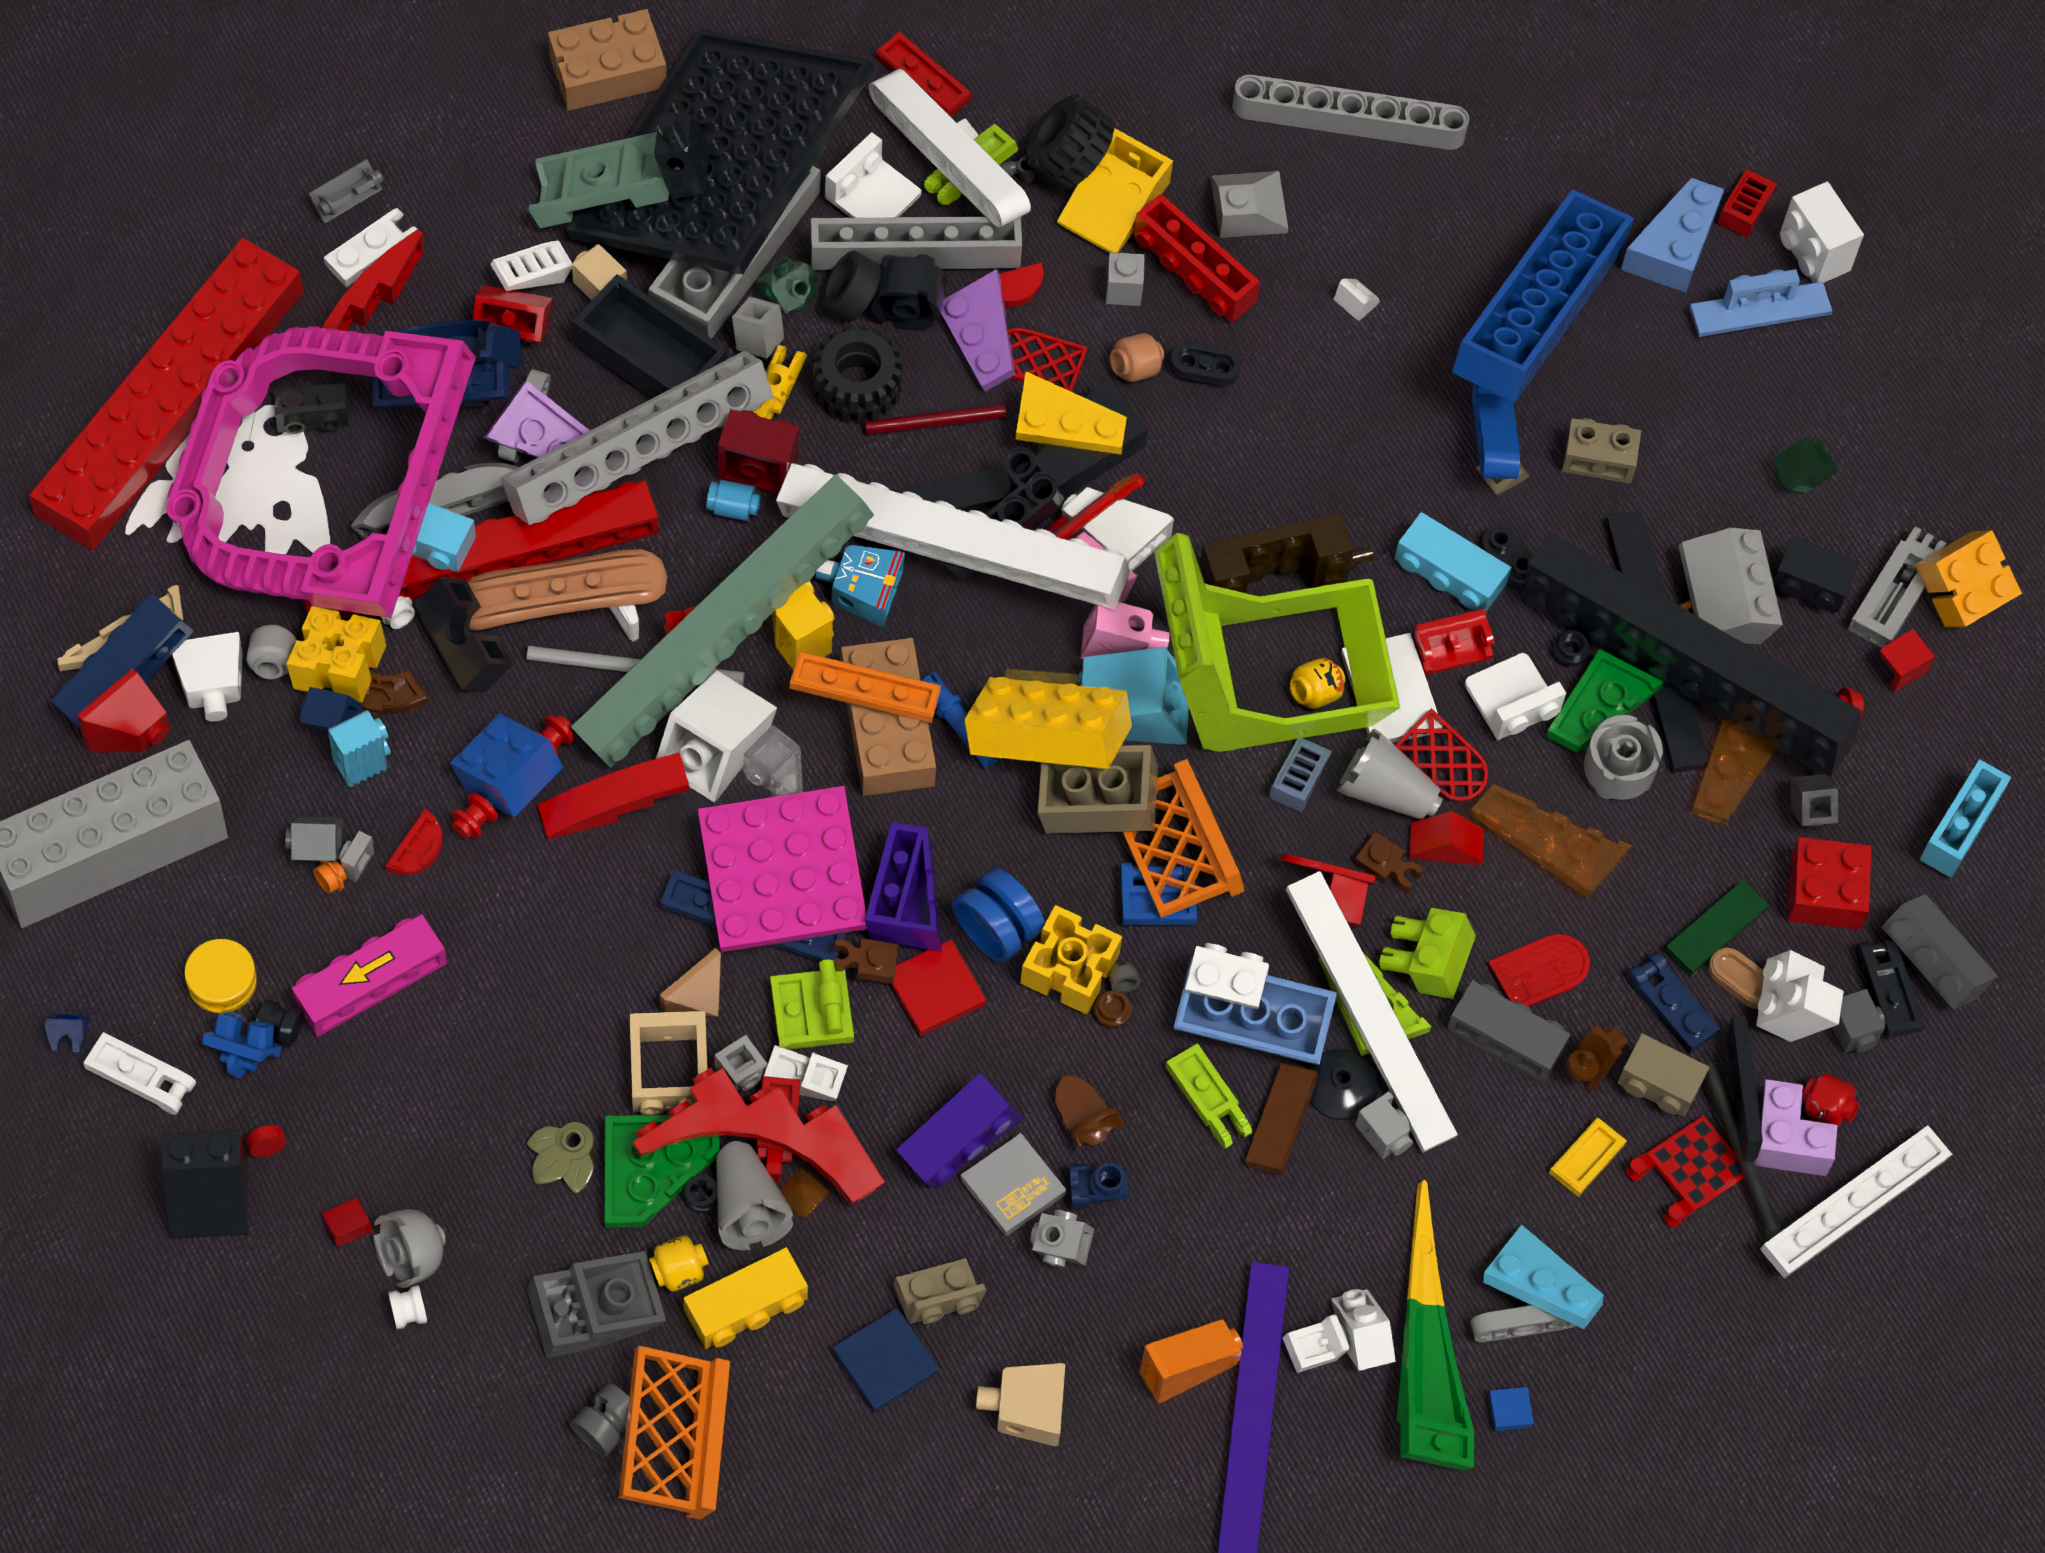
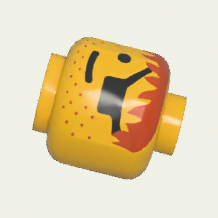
(1317, 683)

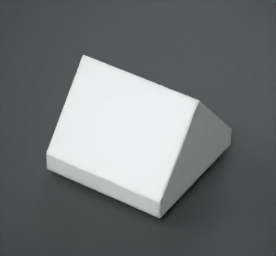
(1355, 298)

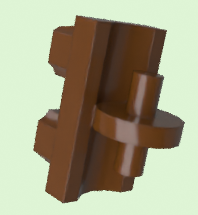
(1596, 1055)

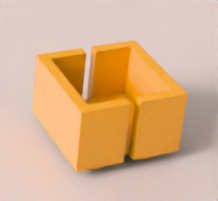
(1973, 574)

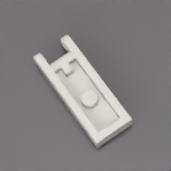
(365, 248)

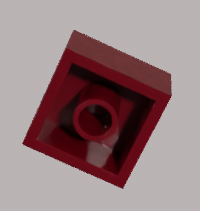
(757, 450)

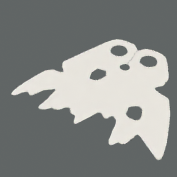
(252, 488)

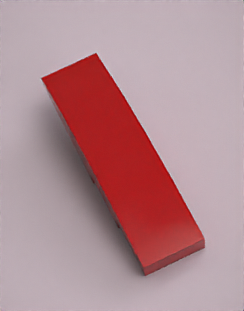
(379, 282)
(612, 795)

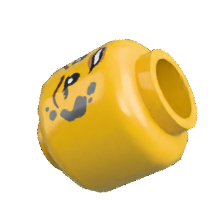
(678, 1263)

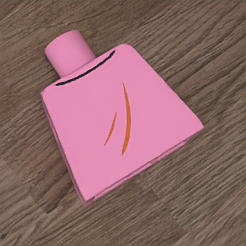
(1120, 631)

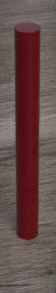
(935, 419)

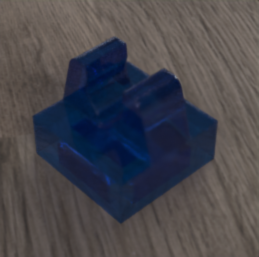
(66, 1024)

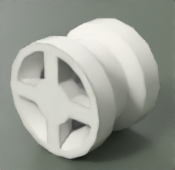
(407, 1307)

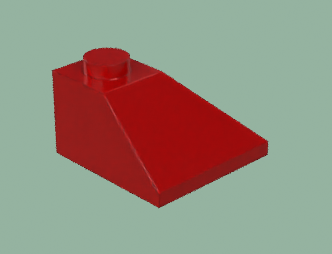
(124, 718)

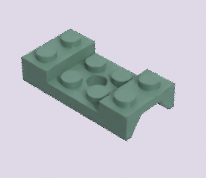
(573, 182)

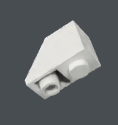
(1366, 1328)

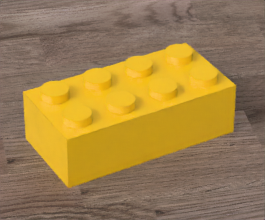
(1048, 722)

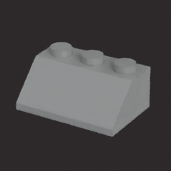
(1732, 583)

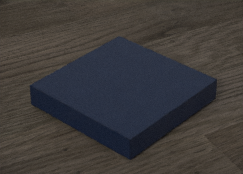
(885, 1360)

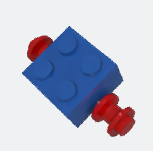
(506, 769)

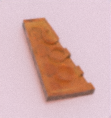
(1731, 771)
(1564, 849)

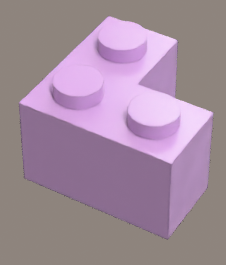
(1789, 1141)

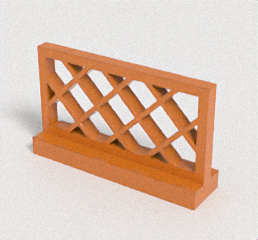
(1207, 836)
(706, 1429)

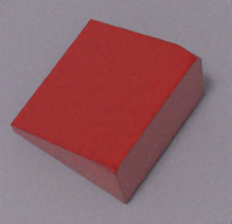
(347, 1222)

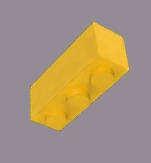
(746, 1299)

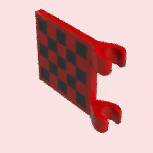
(1695, 1166)

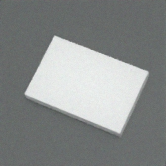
(1411, 688)

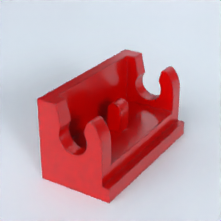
(1453, 642)

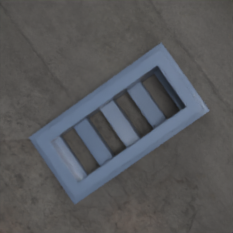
(1288, 795)

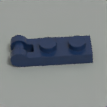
(1673, 1003)

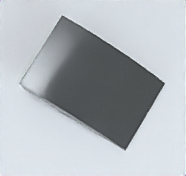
(595, 1303)

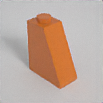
(1189, 1359)

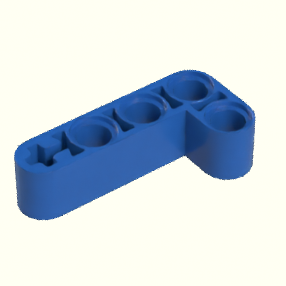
(1495, 434)

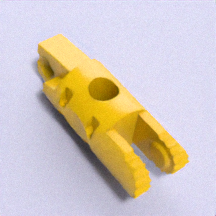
(780, 380)

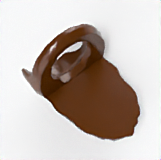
(1085, 1112)

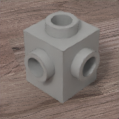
(1061, 1239)

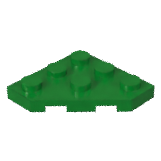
(645, 1186)

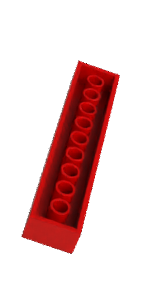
(163, 395)

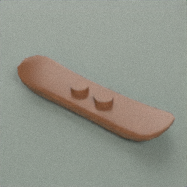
(567, 586)

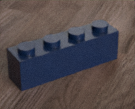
(140, 644)

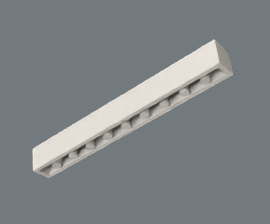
(973, 539)

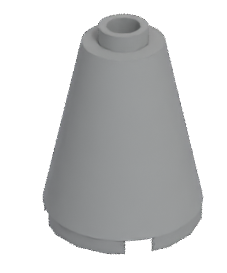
(1389, 779)
(748, 1200)

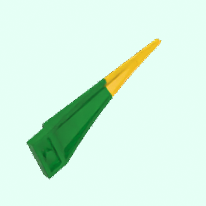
(1431, 1395)

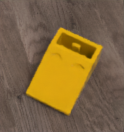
(1119, 187)
(803, 625)

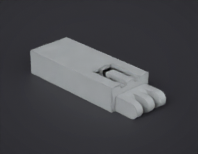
(1888, 603)

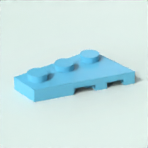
(1543, 1280)

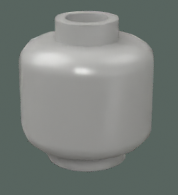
(270, 651)

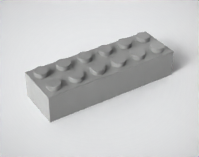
(709, 295)

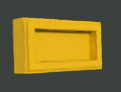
(1587, 1157)

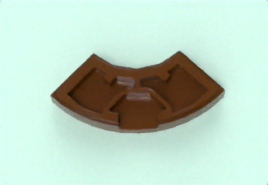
(393, 694)

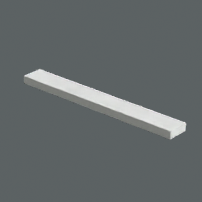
(1371, 1011)

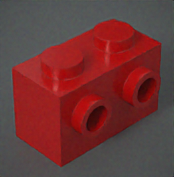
(515, 310)

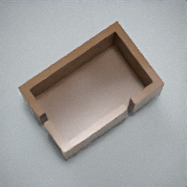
(607, 59)

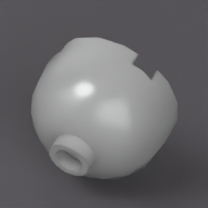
(409, 1246)

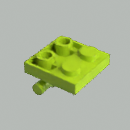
(812, 1008)

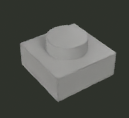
(356, 855)

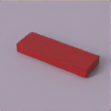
(931, 77)

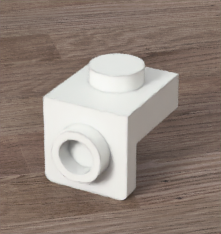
(1317, 1344)

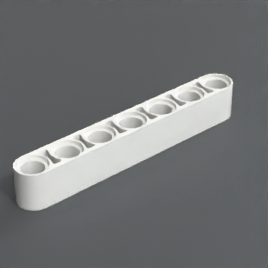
(949, 148)

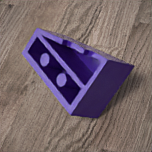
(905, 892)
(959, 1131)

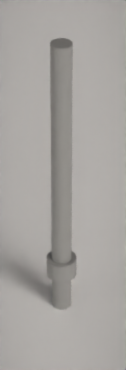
(602, 661)

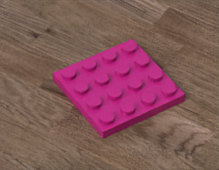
(782, 869)

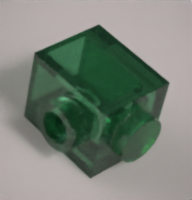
(1805, 465)

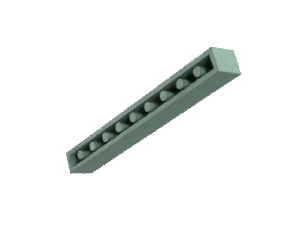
(723, 620)

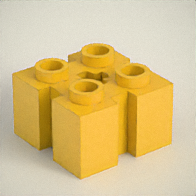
(336, 653)
(1064, 939)

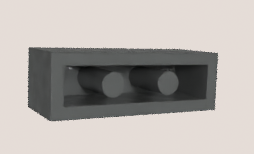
(1939, 951)
(1509, 1031)

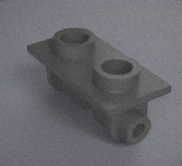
(346, 190)

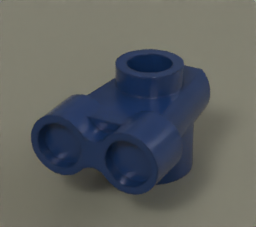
(1088, 1187)

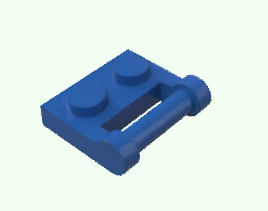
(1137, 902)

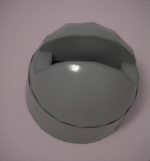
(1123, 977)

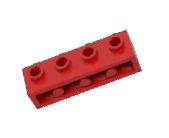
(1196, 258)

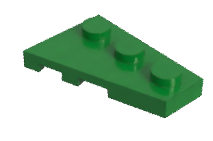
(1604, 691)

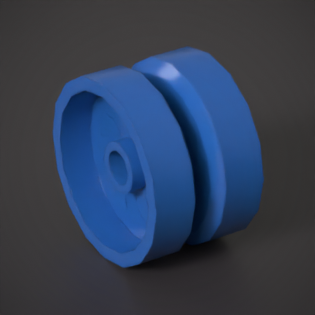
(998, 915)

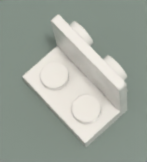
(869, 186)

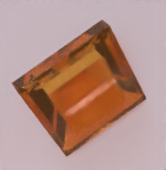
(803, 1193)

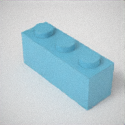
(1452, 563)
(1965, 818)

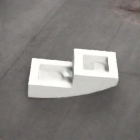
(818, 1075)

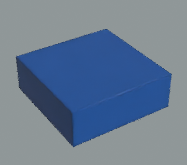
(1511, 1409)

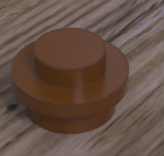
(1113, 1009)

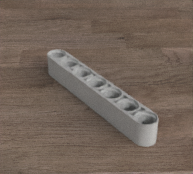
(1365, 120)

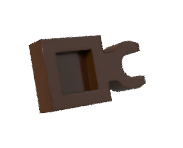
(1384, 860)
(871, 959)

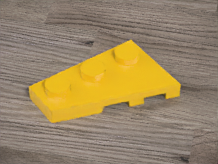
(1066, 419)

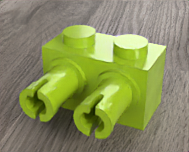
(1440, 953)

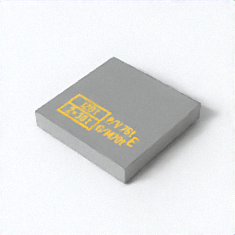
(1013, 1184)

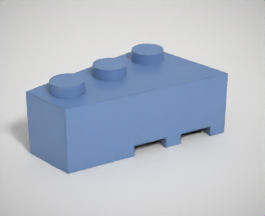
(1675, 238)

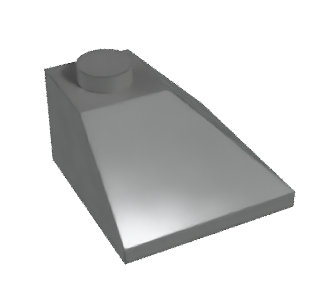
(1249, 204)

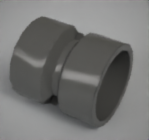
(604, 1422)

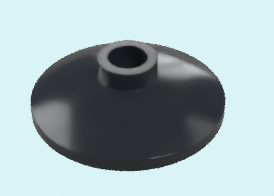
(1338, 1099)

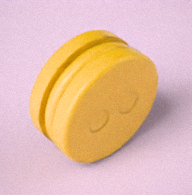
(220, 976)

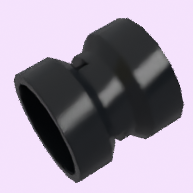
(286, 1022)

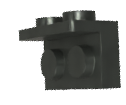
(311, 408)

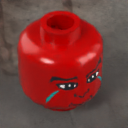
(1830, 1100)

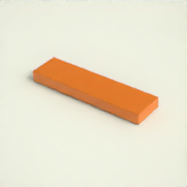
(865, 687)

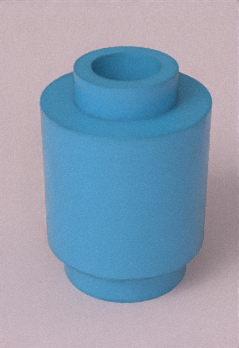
(733, 500)

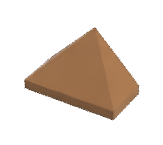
(696, 988)

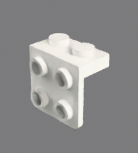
(1514, 696)
(1227, 975)

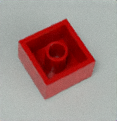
(1829, 883)

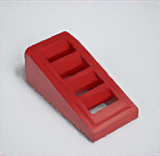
(1739, 221)

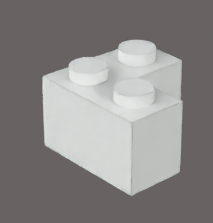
(1796, 998)

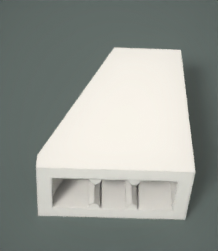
(1122, 526)

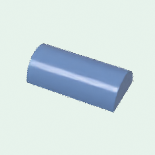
(1288, 1023)

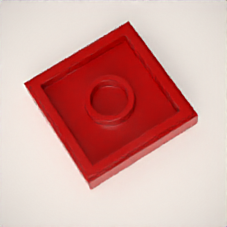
(936, 988)

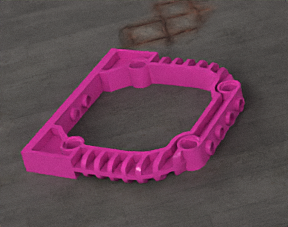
(372, 571)

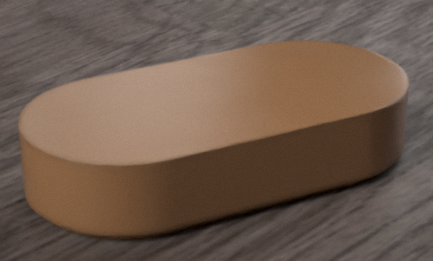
(1737, 975)

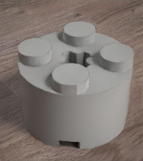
(1622, 757)

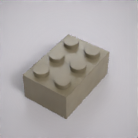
(1099, 798)

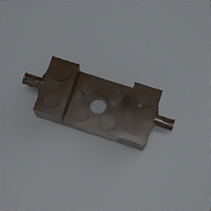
(1315, 544)

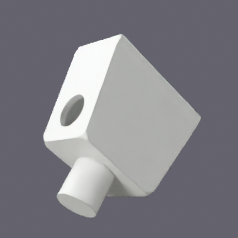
(210, 672)

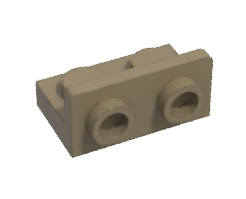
(938, 1291)

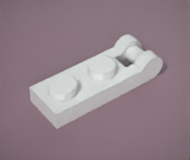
(138, 1072)

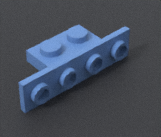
(1761, 302)

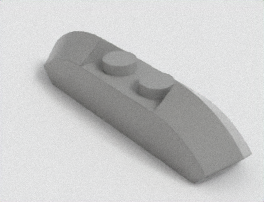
(461, 493)

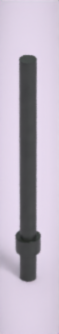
(1748, 1168)

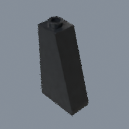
(1078, 467)

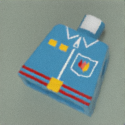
(864, 581)

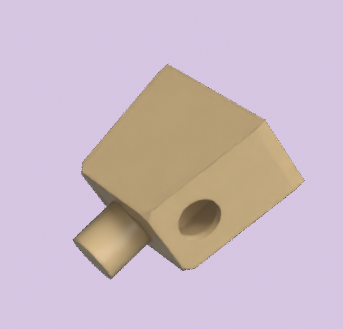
(1027, 1402)

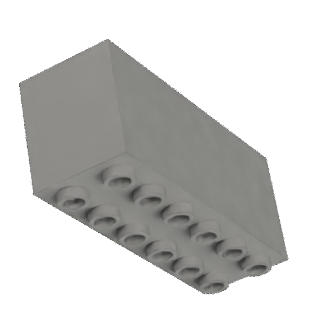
(108, 833)

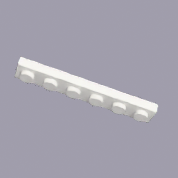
(1855, 1201)

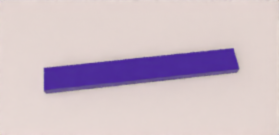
(1253, 1409)

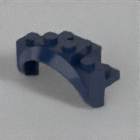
(495, 353)

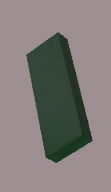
(1716, 927)

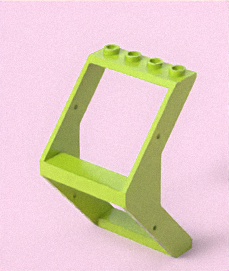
(1195, 622)

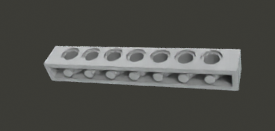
(650, 420)

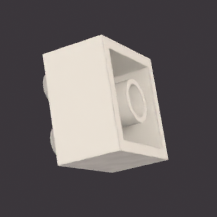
(1821, 233)

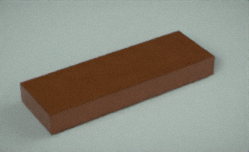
(1281, 1119)

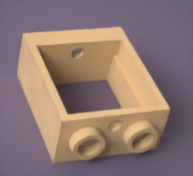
(664, 1027)

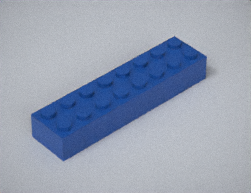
(1542, 296)

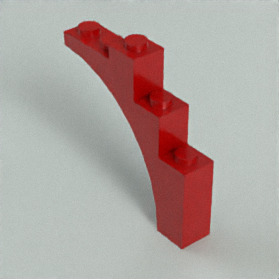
(720, 1111)

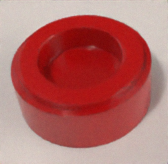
(265, 1141)

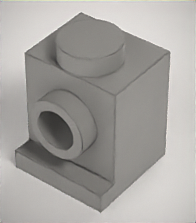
(743, 1069)
(1384, 1127)

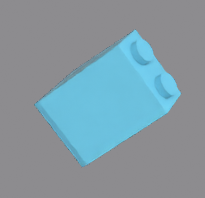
(1152, 688)

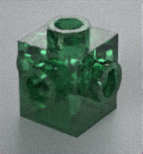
(789, 285)

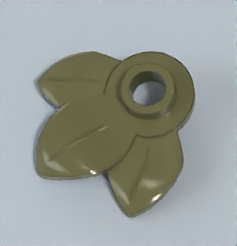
(560, 1160)

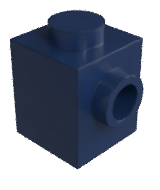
(327, 709)

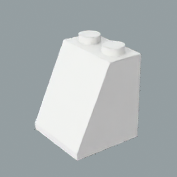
(715, 731)

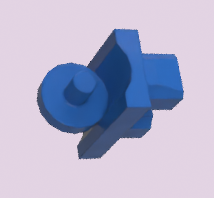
(241, 1050)

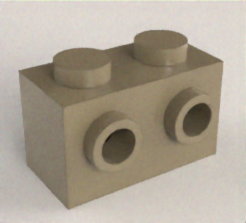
(1601, 450)
(1663, 1075)

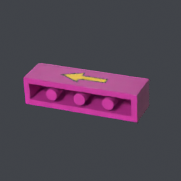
(369, 974)

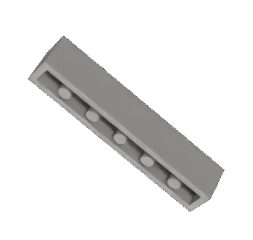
(949, 240)

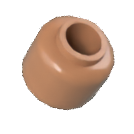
(1136, 357)

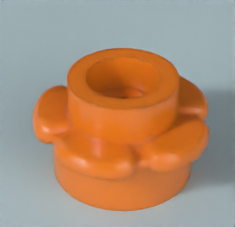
(330, 876)

